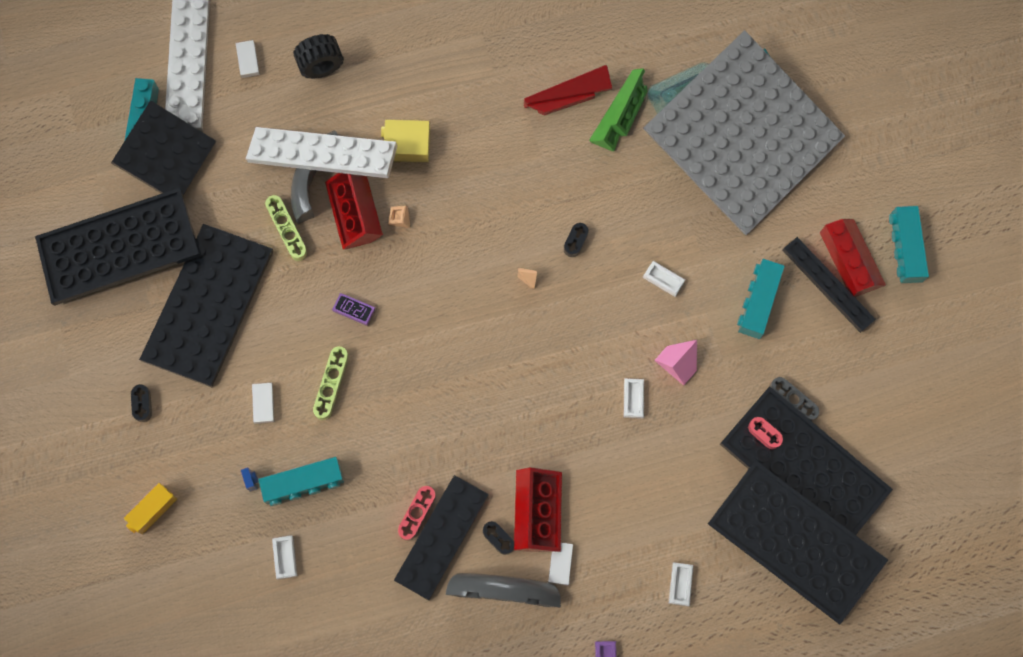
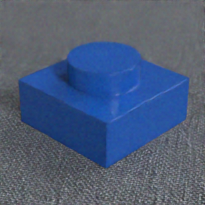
(250, 479)

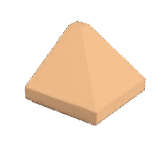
(399, 216)
(528, 276)

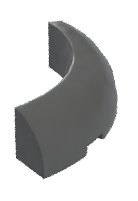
(300, 192)
(504, 589)

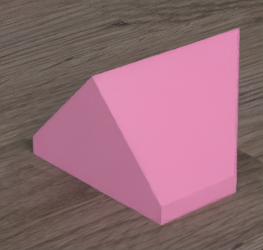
(679, 360)

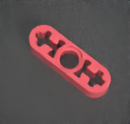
(405, 524)

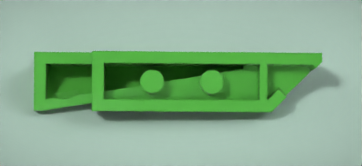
(621, 112)

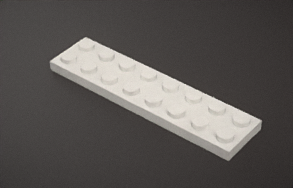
(188, 60)
(322, 152)

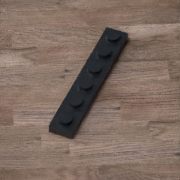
(828, 284)

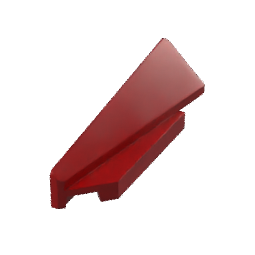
(570, 92)

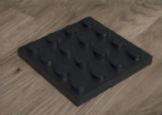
(163, 150)

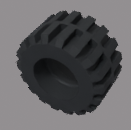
(318, 56)

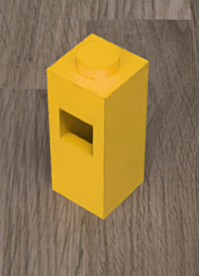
(149, 509)

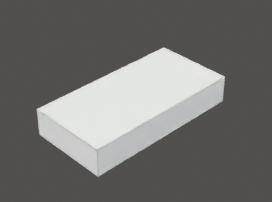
(247, 59)
(664, 278)
(634, 398)
(263, 403)
(284, 557)
(560, 565)
(680, 584)

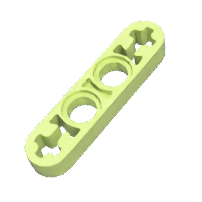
(285, 228)
(332, 383)

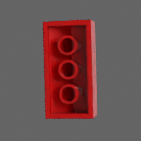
(353, 209)
(851, 257)
(538, 510)

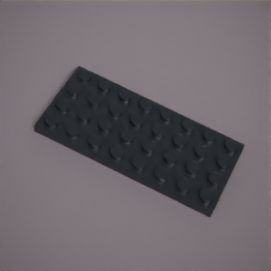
(117, 246)
(207, 306)
(809, 462)
(797, 542)

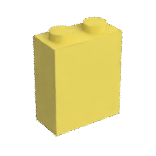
(411, 139)

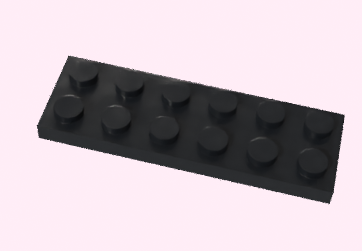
(441, 537)

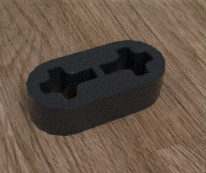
(579, 241)
(145, 403)
(501, 534)

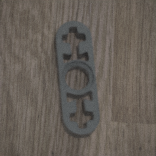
(802, 398)

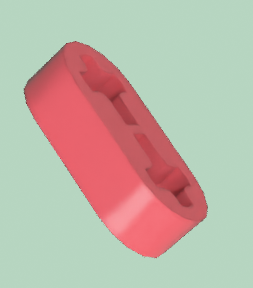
(768, 429)

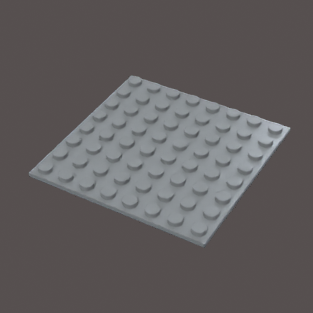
(744, 132)

